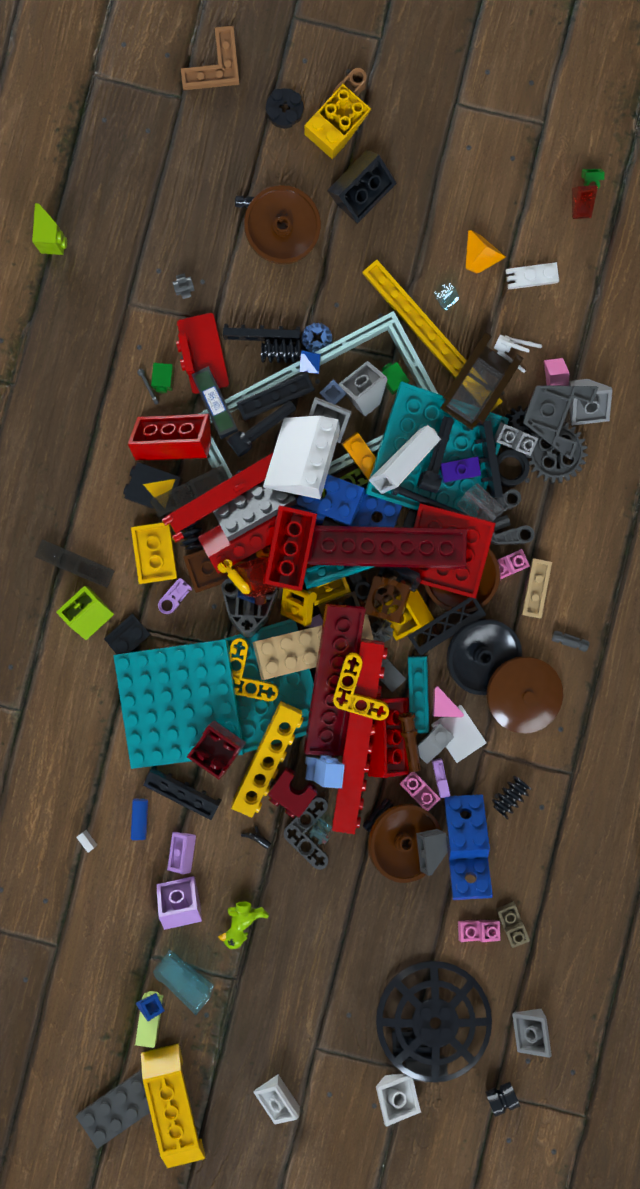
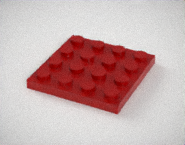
(479, 539)

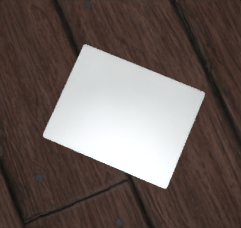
(465, 733)

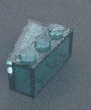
(183, 981)

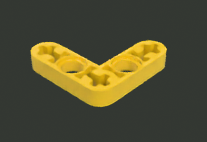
(238, 675)
(353, 697)

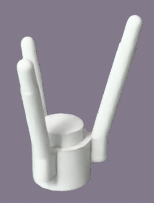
(505, 343)

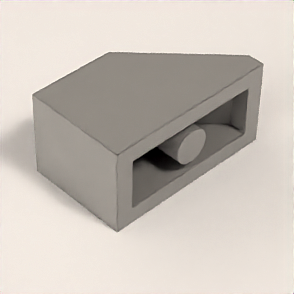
(434, 743)

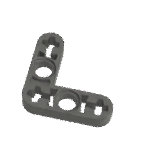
(302, 829)

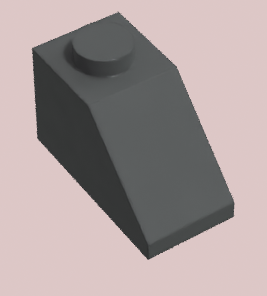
(431, 849)

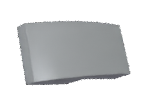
(515, 439)

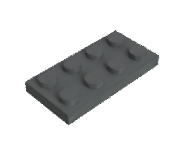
(251, 510)
(115, 1110)

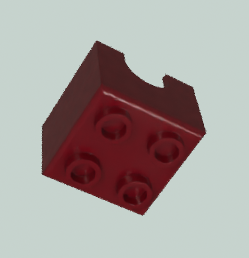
(216, 750)
(292, 800)

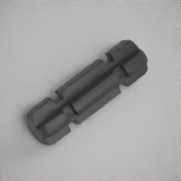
(570, 641)

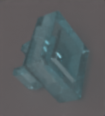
(447, 296)
(321, 831)

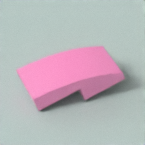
(513, 563)
(420, 791)
(479, 930)

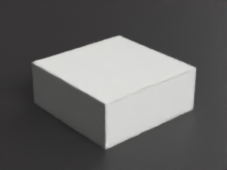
(87, 841)

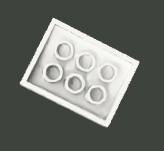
(303, 455)

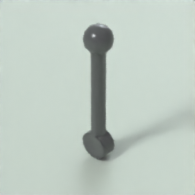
(141, 372)

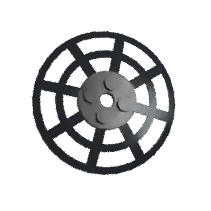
(421, 1018)

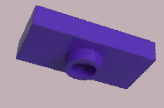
(460, 469)

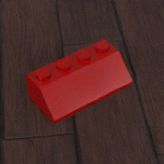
(171, 437)
(290, 548)
(220, 549)
(388, 748)

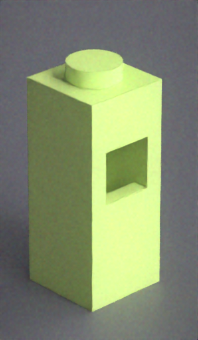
(148, 1030)

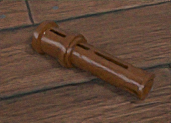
(409, 733)

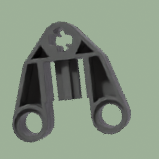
(513, 535)
(239, 621)

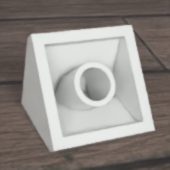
(397, 1098)
(278, 1101)

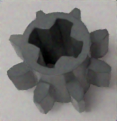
(183, 286)
(381, 630)

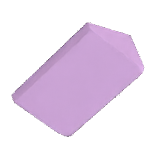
(181, 852)

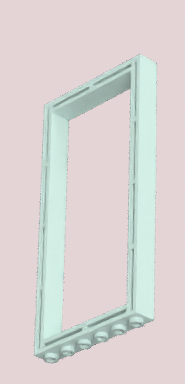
(388, 322)

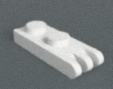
(533, 275)

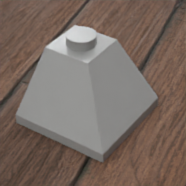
(365, 387)
(587, 413)

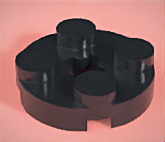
(284, 97)

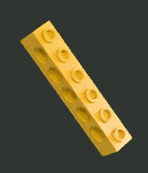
(241, 801)

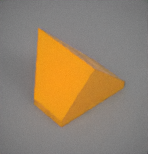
(481, 253)

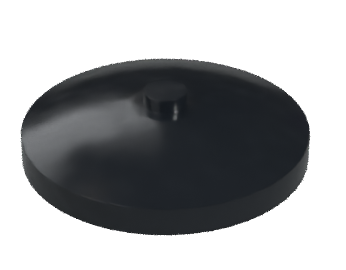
(479, 651)

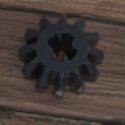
(514, 416)

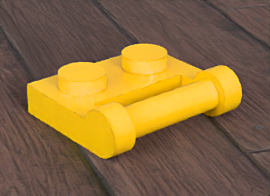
(296, 609)

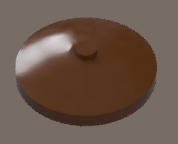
(282, 224)
(487, 589)
(524, 694)
(394, 841)

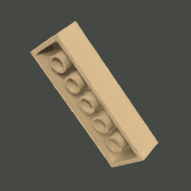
(293, 651)

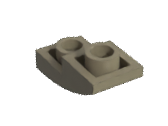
(513, 924)

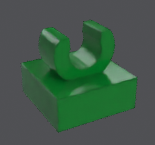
(592, 175)

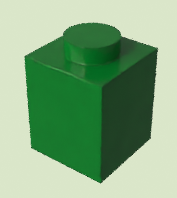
(394, 376)
(162, 377)

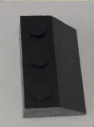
(362, 186)

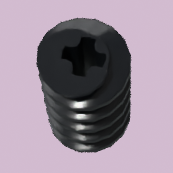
(280, 351)
(191, 537)
(511, 796)

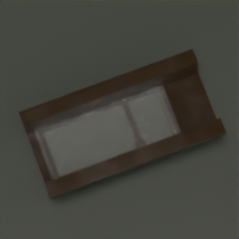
(479, 384)

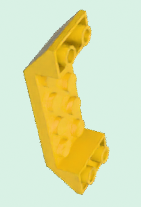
(170, 1106)

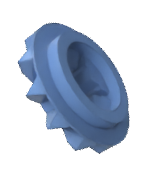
(317, 328)

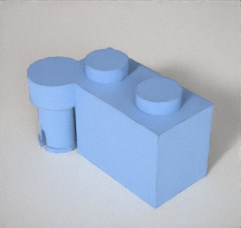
(324, 771)

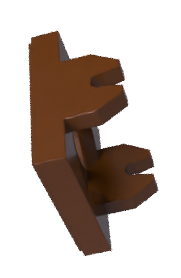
(404, 590)

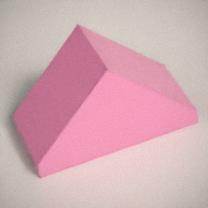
(556, 372)
(443, 705)

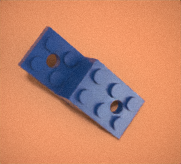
(350, 505)
(468, 847)

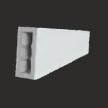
(405, 460)

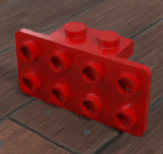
(201, 348)

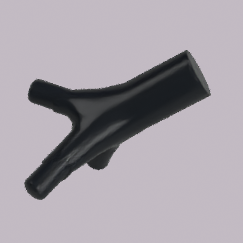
(257, 837)

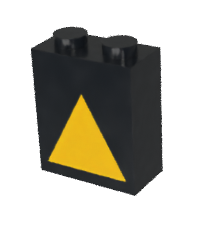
(148, 484)

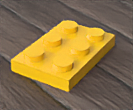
(154, 553)

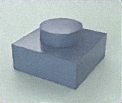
(333, 393)

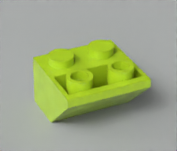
(85, 612)

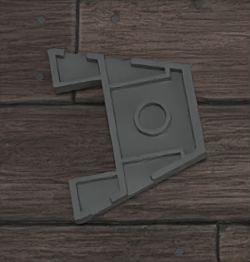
(549, 409)

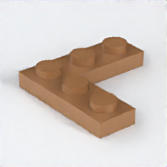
(215, 75)

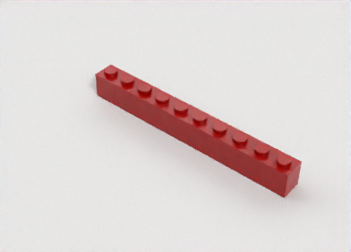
(357, 740)

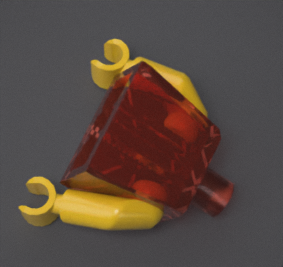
(250, 576)

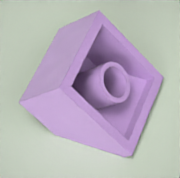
(178, 903)

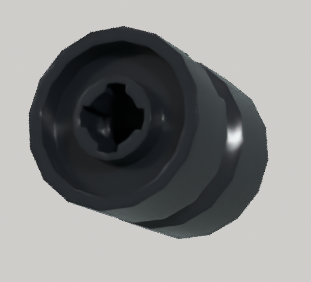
(502, 1099)

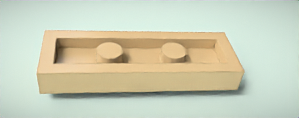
(536, 588)

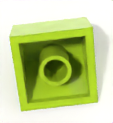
(47, 234)

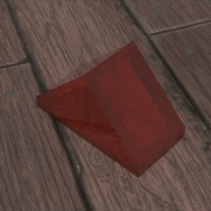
(583, 201)

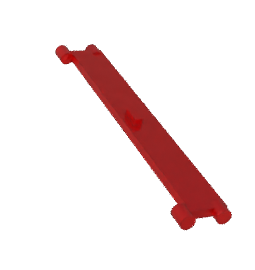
(217, 497)

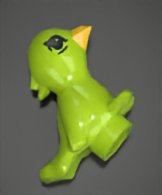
(242, 918)

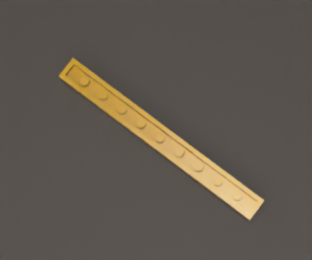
(416, 319)

